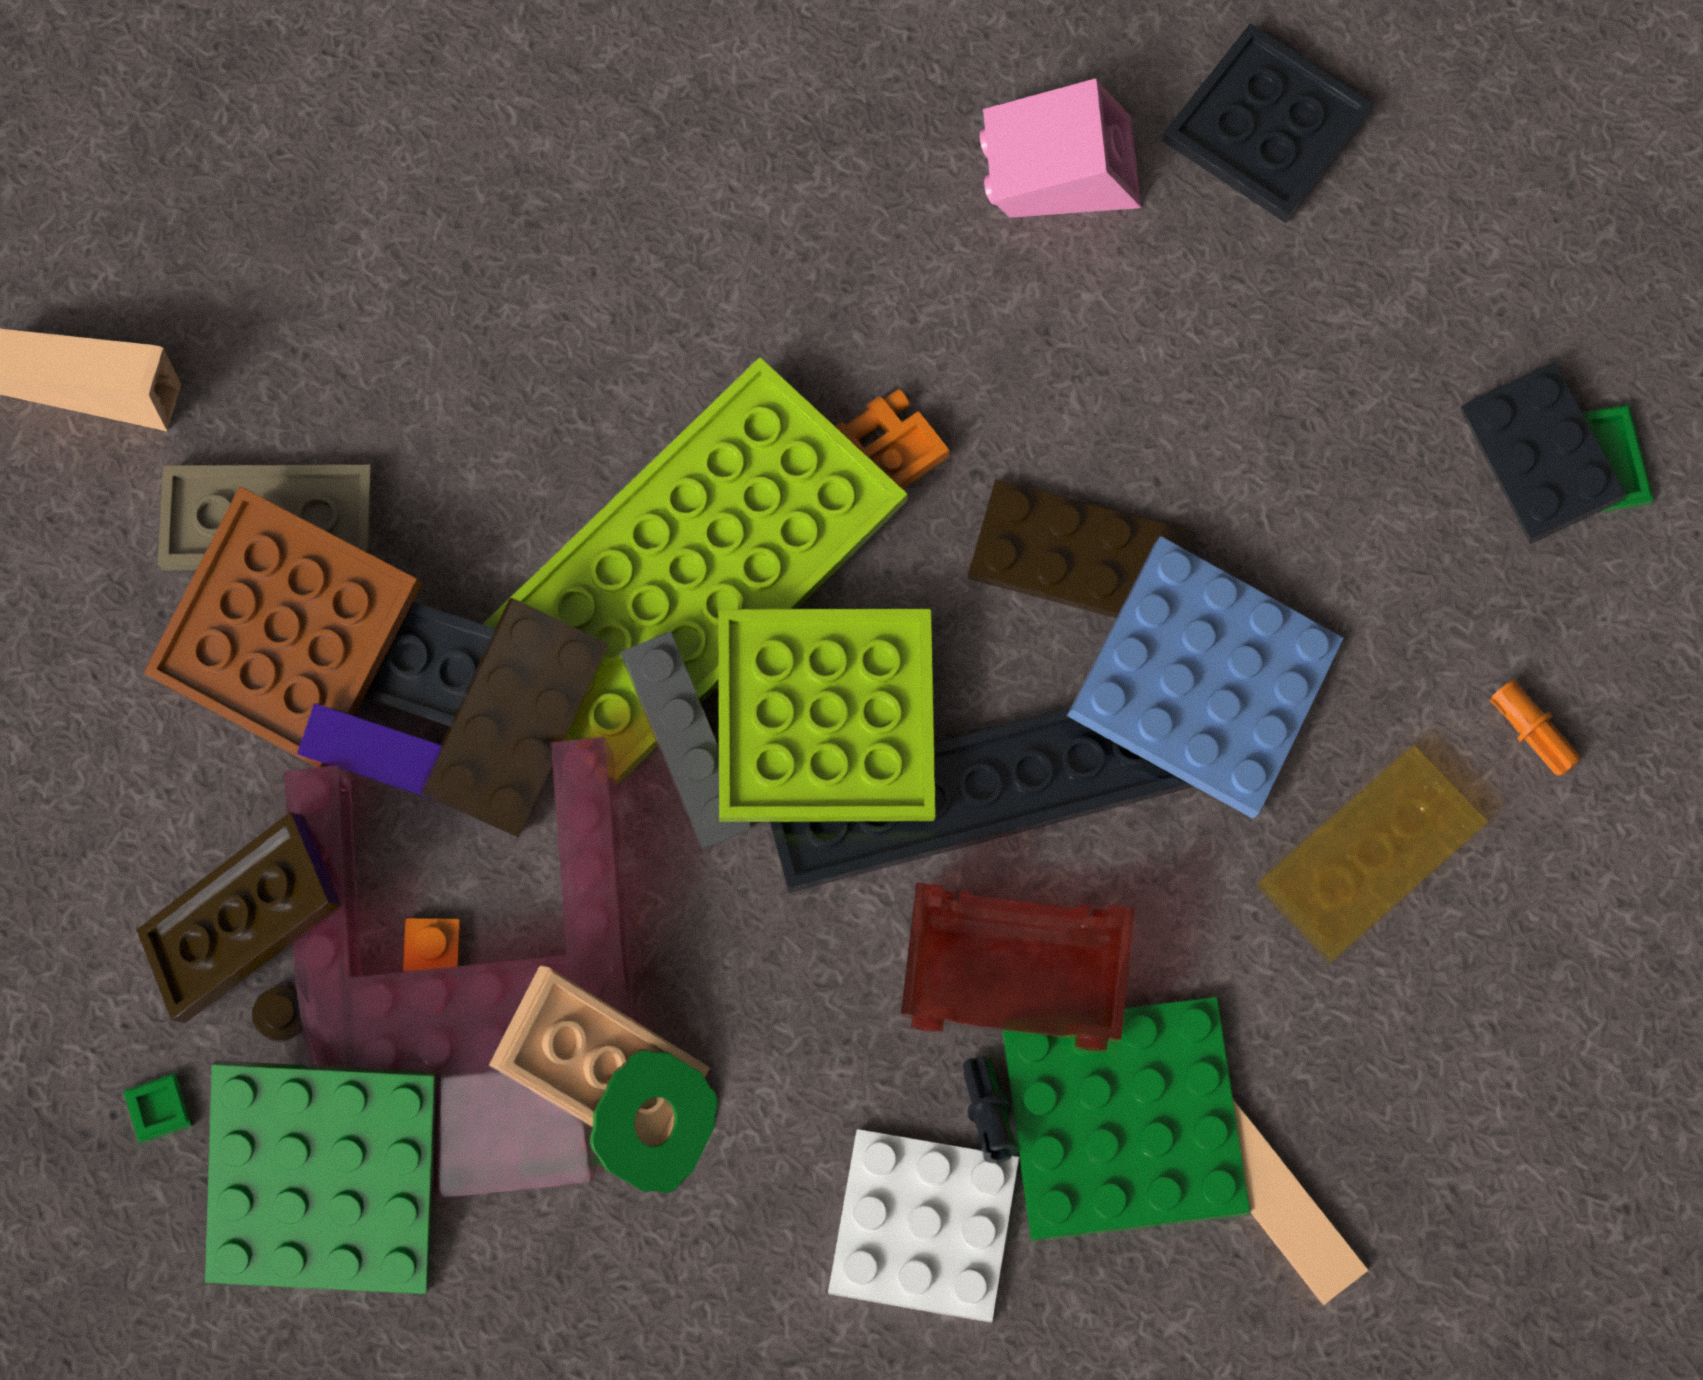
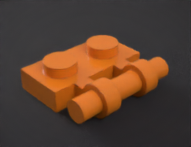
(907, 447)

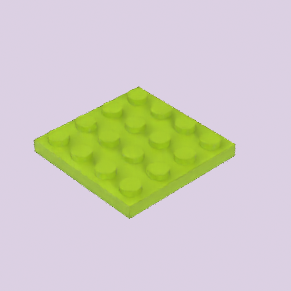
(825, 715)

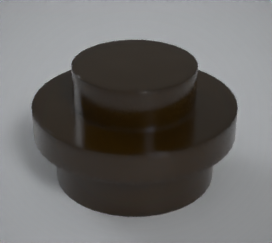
(277, 1014)

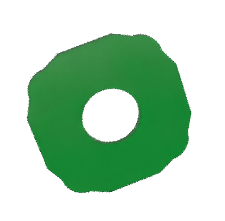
(614, 1133)

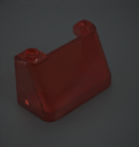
(1017, 967)

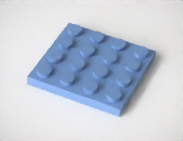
(1206, 677)

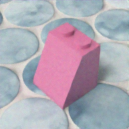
(1061, 153)

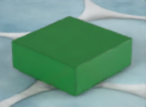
(157, 1108)

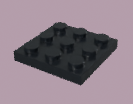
(1268, 122)

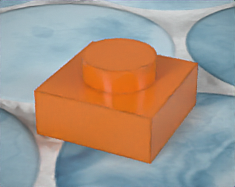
(431, 944)

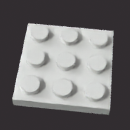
(923, 1226)

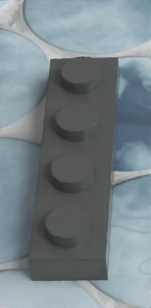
(681, 734)

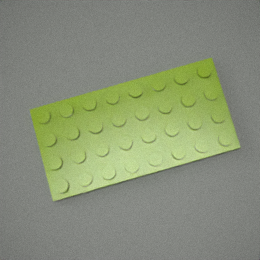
(729, 516)

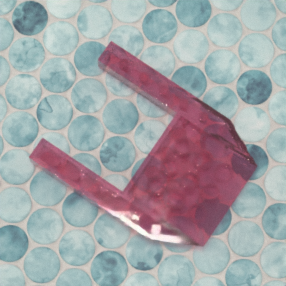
(453, 1018)

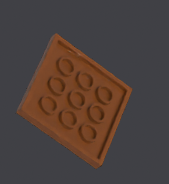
(281, 623)

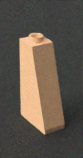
(90, 376)

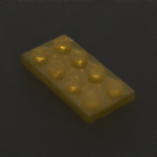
(1371, 854)

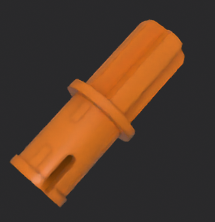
(1535, 727)

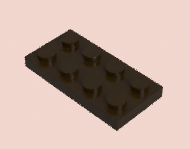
(1065, 548)
(511, 715)
(238, 917)

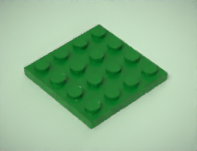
(1127, 1130)
(320, 1177)

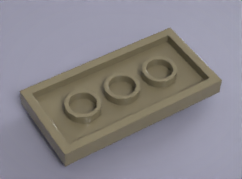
(199, 496)

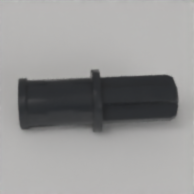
(989, 1110)

